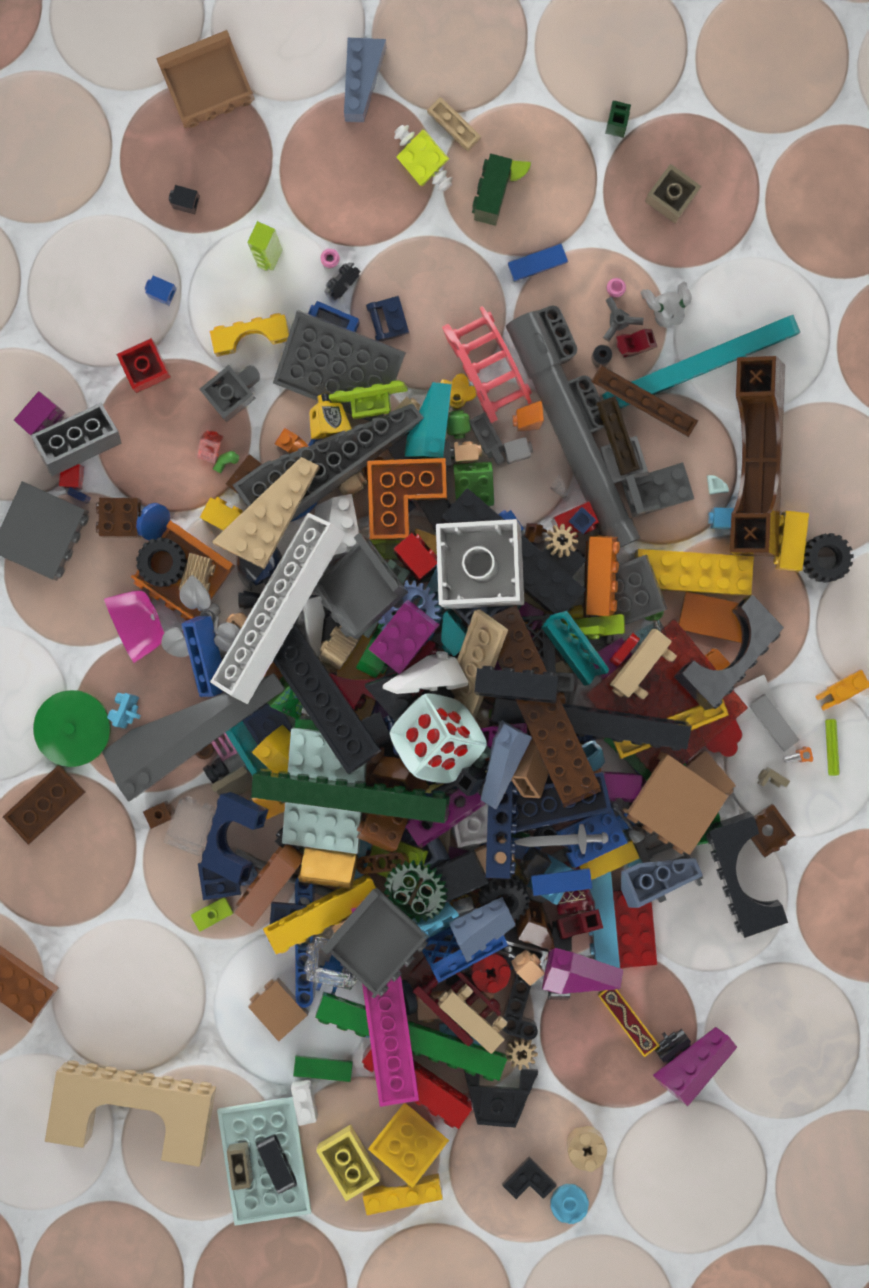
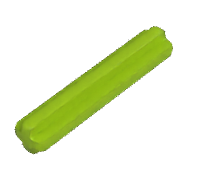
(832, 747)

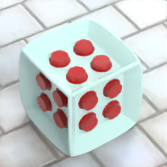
(437, 738)

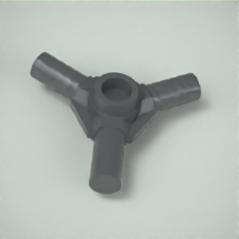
(619, 319)

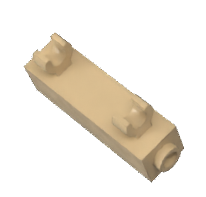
(641, 663)
(470, 1020)

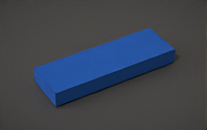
(537, 262)
(561, 882)

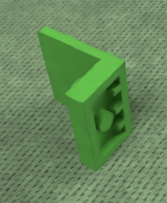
(477, 478)

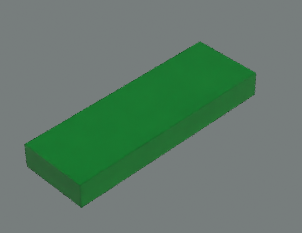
(323, 1068)

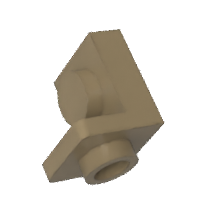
(776, 778)

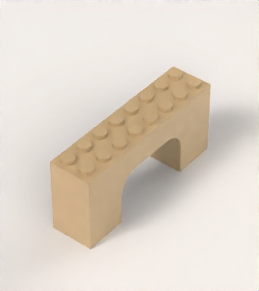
(181, 1105)

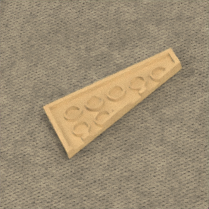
(263, 523)

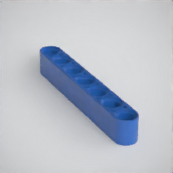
(300, 949)

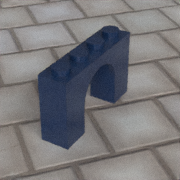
(217, 853)

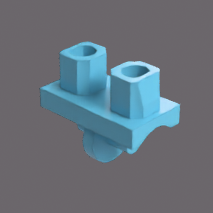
(126, 711)

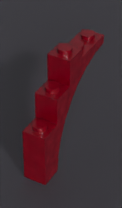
(356, 692)

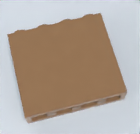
(205, 79)
(676, 805)

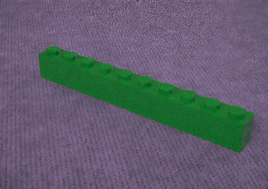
(423, 1039)

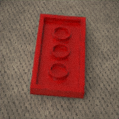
(634, 933)

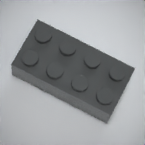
(76, 439)

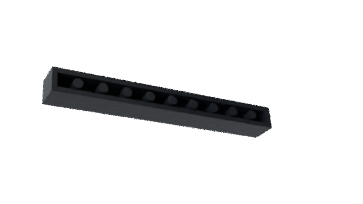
(608, 724)

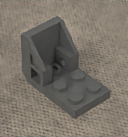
(657, 489)

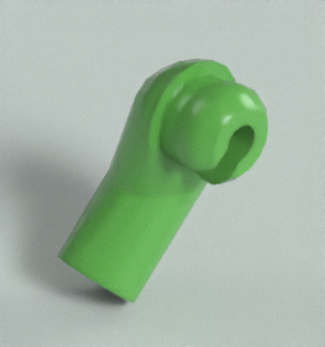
(225, 458)

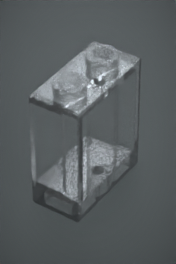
(314, 973)

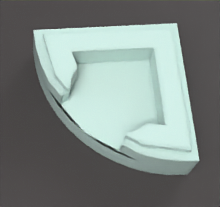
(716, 485)

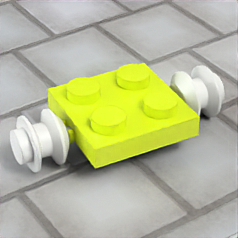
(422, 157)

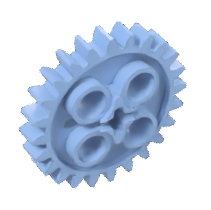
(413, 593)

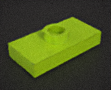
(212, 914)

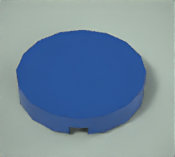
(153, 521)

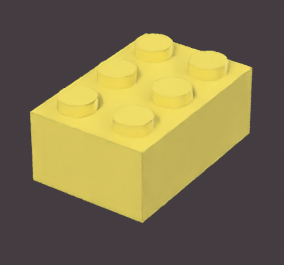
(348, 1162)

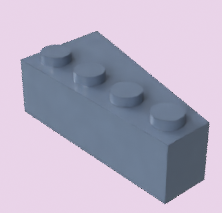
(362, 70)

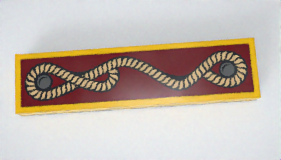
(628, 1021)

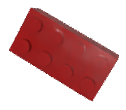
(416, 557)

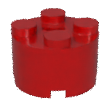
(493, 982)

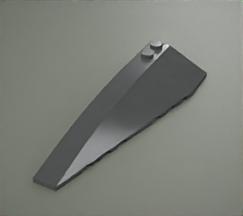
(163, 745)

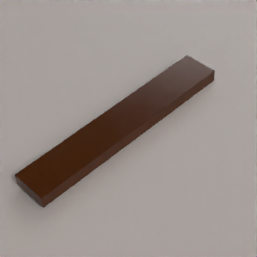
(644, 401)

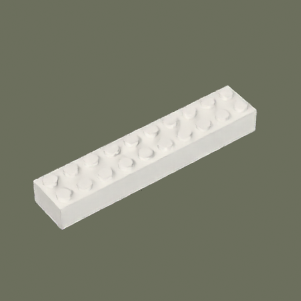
(278, 608)

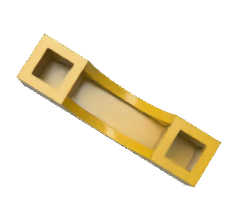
(227, 338)
(384, 1199)

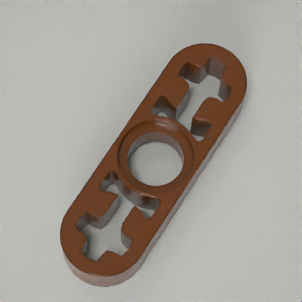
(374, 859)

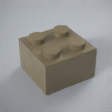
(672, 193)

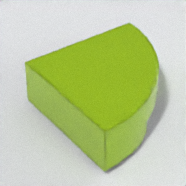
(519, 169)

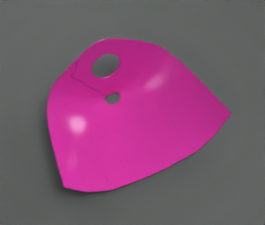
(133, 622)

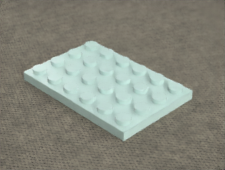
(313, 824)
(251, 1124)

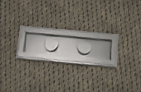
(774, 722)

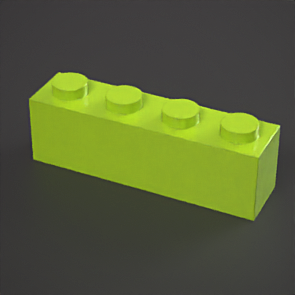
(265, 246)

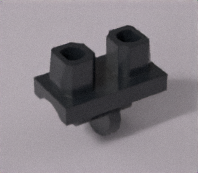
(672, 1044)

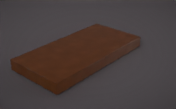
(44, 804)

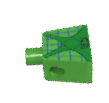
(287, 701)

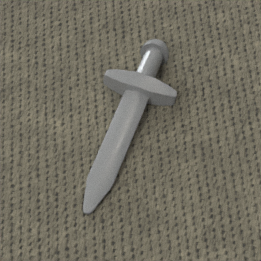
(580, 838)

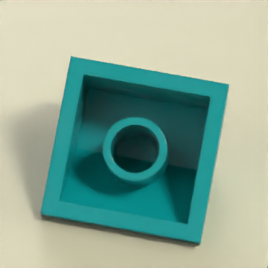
(453, 632)

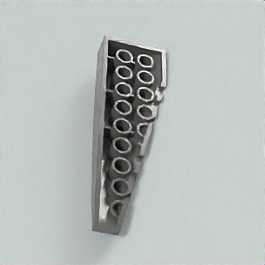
(336, 456)

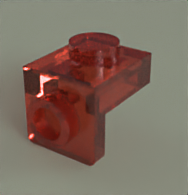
(209, 446)

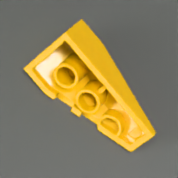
(275, 750)

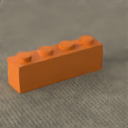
(602, 575)

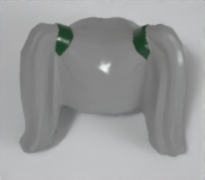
(669, 304)

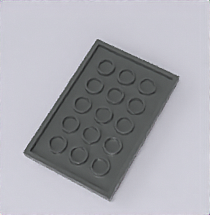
(332, 358)

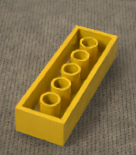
(701, 572)

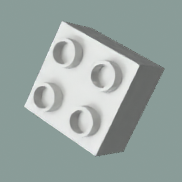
(480, 564)

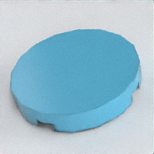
(569, 1203)

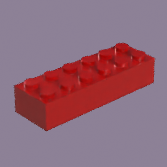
(434, 1093)

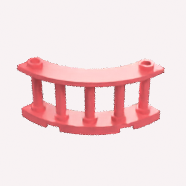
(472, 369)

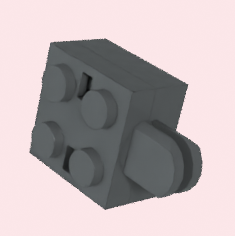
(232, 391)

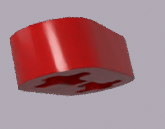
(624, 649)

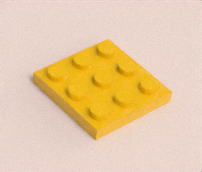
(408, 1144)

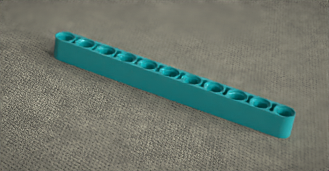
(715, 357)

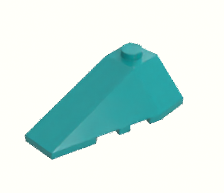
(429, 435)

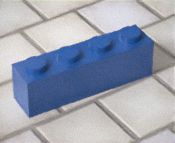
(203, 653)

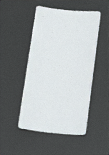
(750, 692)

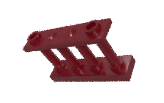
(424, 993)

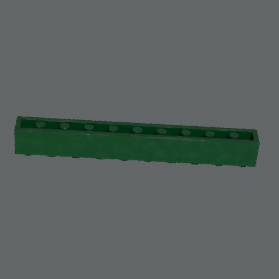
(351, 796)

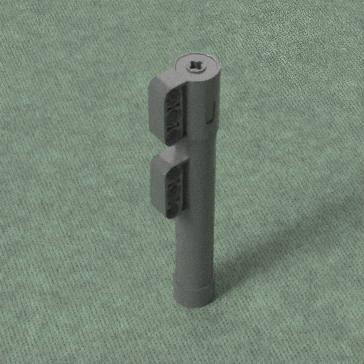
(570, 415)

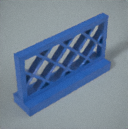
(455, 962)

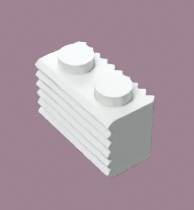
(304, 1101)

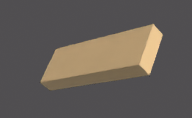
(454, 124)

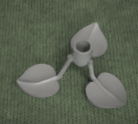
(195, 596)

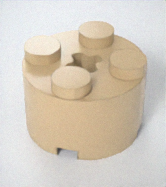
(586, 1159)

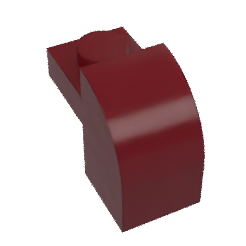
(636, 343)
(579, 924)

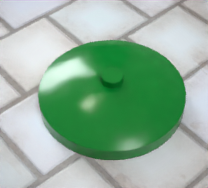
(72, 728)

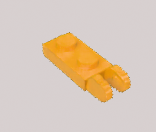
(844, 689)

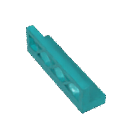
(571, 648)
(244, 745)

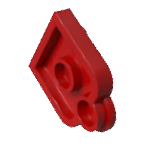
(726, 740)

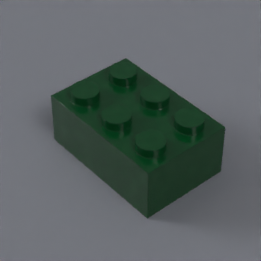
(491, 189)

